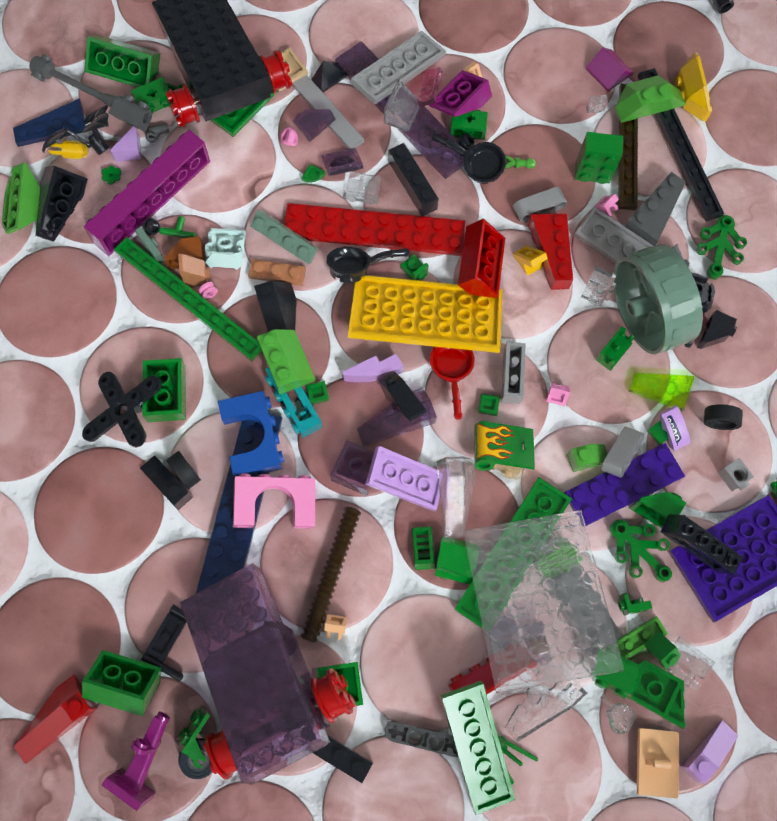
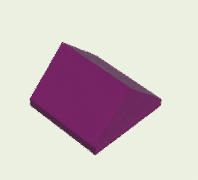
(608, 69)

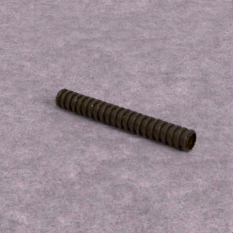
(331, 574)

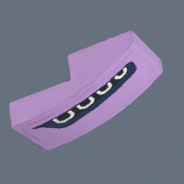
(675, 426)

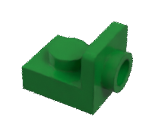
(415, 268)
(635, 607)

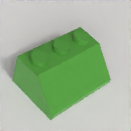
(285, 359)

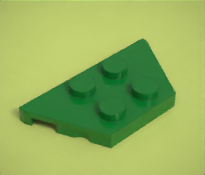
(661, 694)

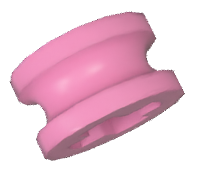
(208, 290)

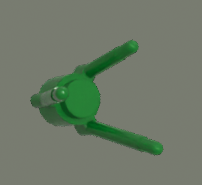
(503, 742)

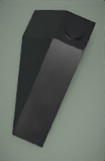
(58, 198)

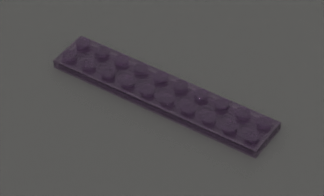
(424, 125)

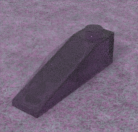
(392, 422)

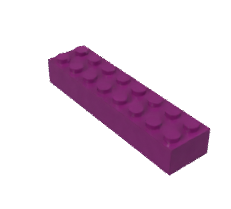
(148, 192)

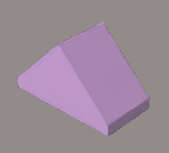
(128, 147)

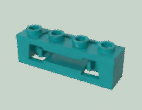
(307, 425)

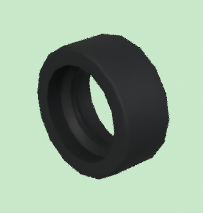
(723, 417)
(183, 470)

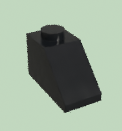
(718, 329)

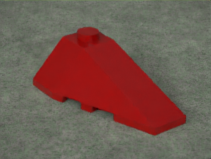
(56, 717)

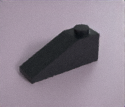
(401, 396)
(166, 482)

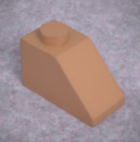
(193, 270)

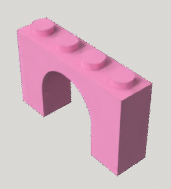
(300, 491)

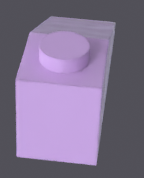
(710, 753)

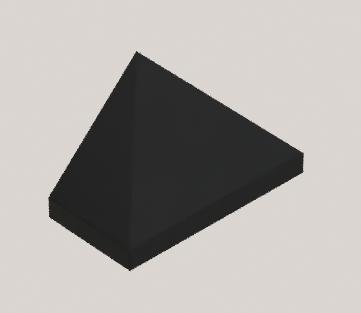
(328, 75)

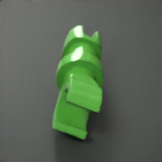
(529, 163)

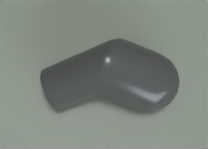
(155, 131)

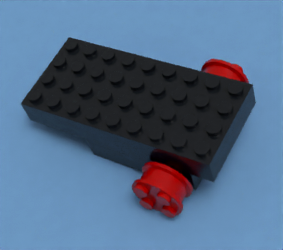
(215, 60)

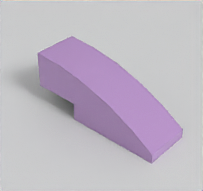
(373, 370)

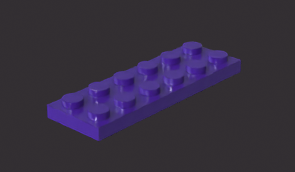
(611, 493)

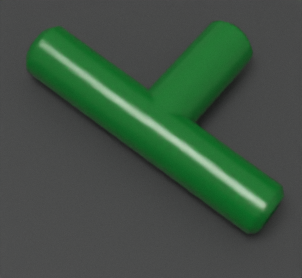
(177, 232)

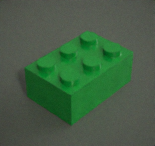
(598, 157)
(170, 401)
(121, 683)

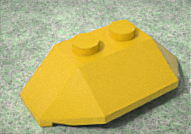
(694, 88)

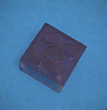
(353, 467)

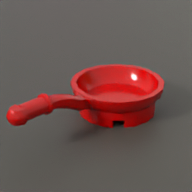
(452, 367)

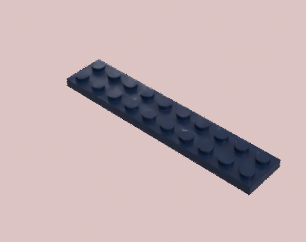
(231, 545)

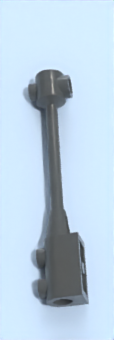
(121, 107)

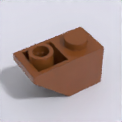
(188, 246)

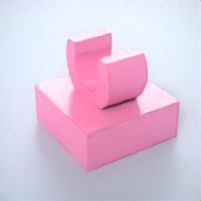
(606, 203)
(558, 394)

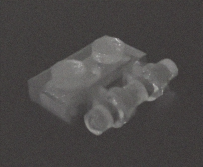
(694, 660)

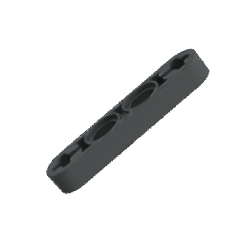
(424, 741)

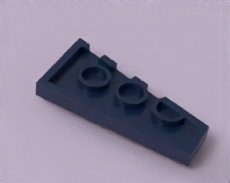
(39, 129)

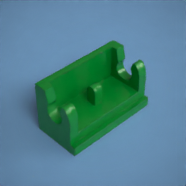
(615, 349)

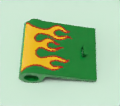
(502, 445)

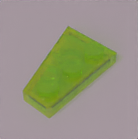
(663, 388)

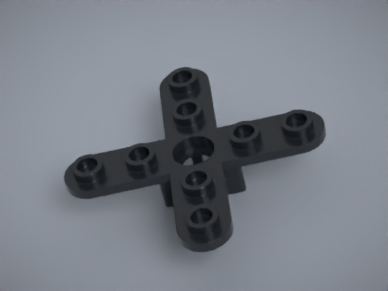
(130, 402)

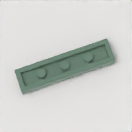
(284, 236)

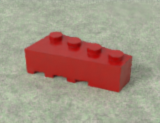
(552, 237)

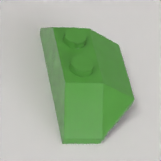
(647, 98)
(20, 199)

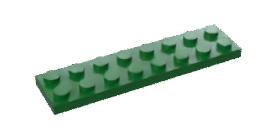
(540, 502)

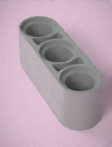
(540, 203)
(623, 451)

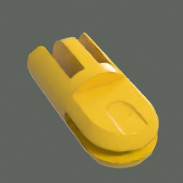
(70, 149)

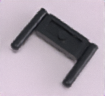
(164, 642)

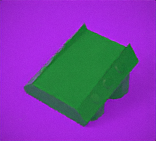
(453, 561)

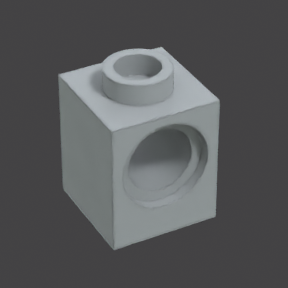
(738, 467)

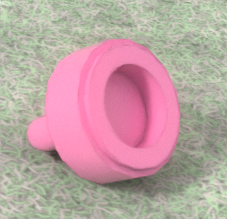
(289, 136)

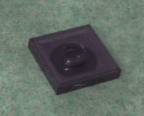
(342, 162)

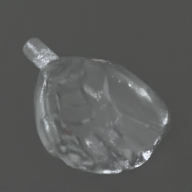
(619, 716)

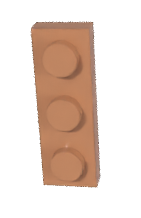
(277, 272)

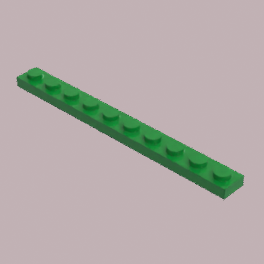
(189, 299)

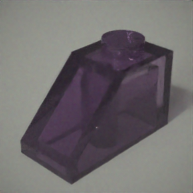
(313, 122)

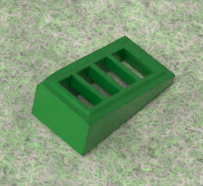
(421, 564)

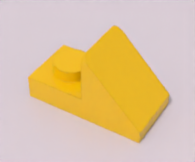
(530, 258)

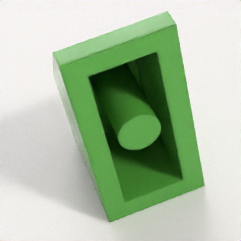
(587, 456)

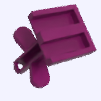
(129, 784)

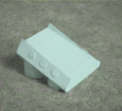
(225, 248)

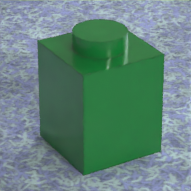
(662, 650)

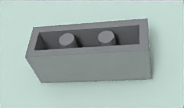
(513, 373)

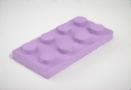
(404, 478)

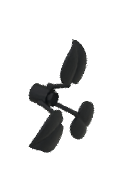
(98, 120)

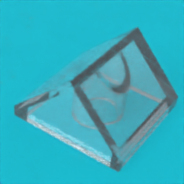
(401, 107)

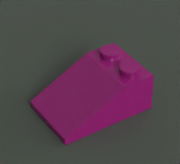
(463, 94)

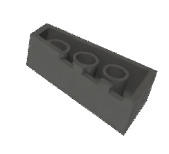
(654, 213)

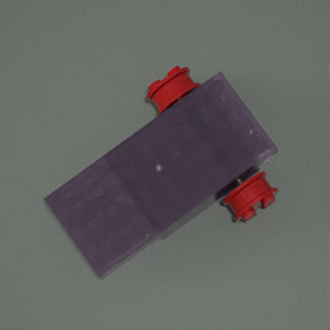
(258, 680)

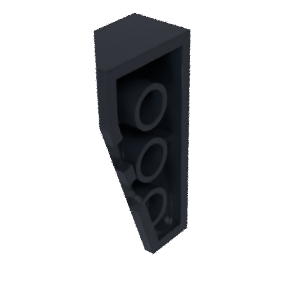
(277, 305)

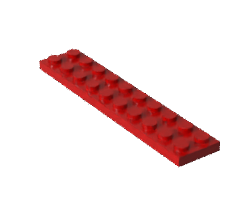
(376, 229)

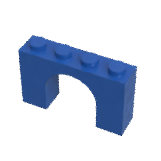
(255, 408)

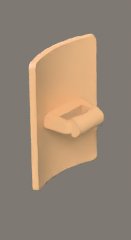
(658, 763)

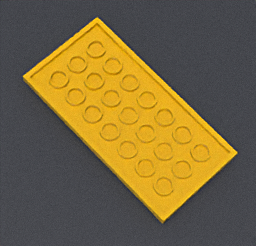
(425, 314)

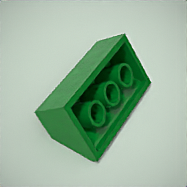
(121, 61)

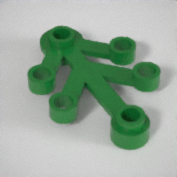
(721, 243)
(639, 547)

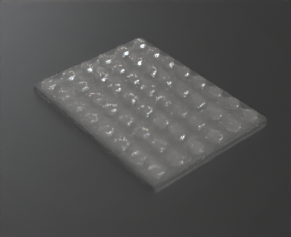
(541, 602)

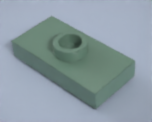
(150, 244)

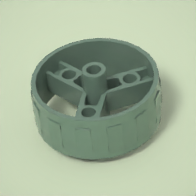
(658, 298)

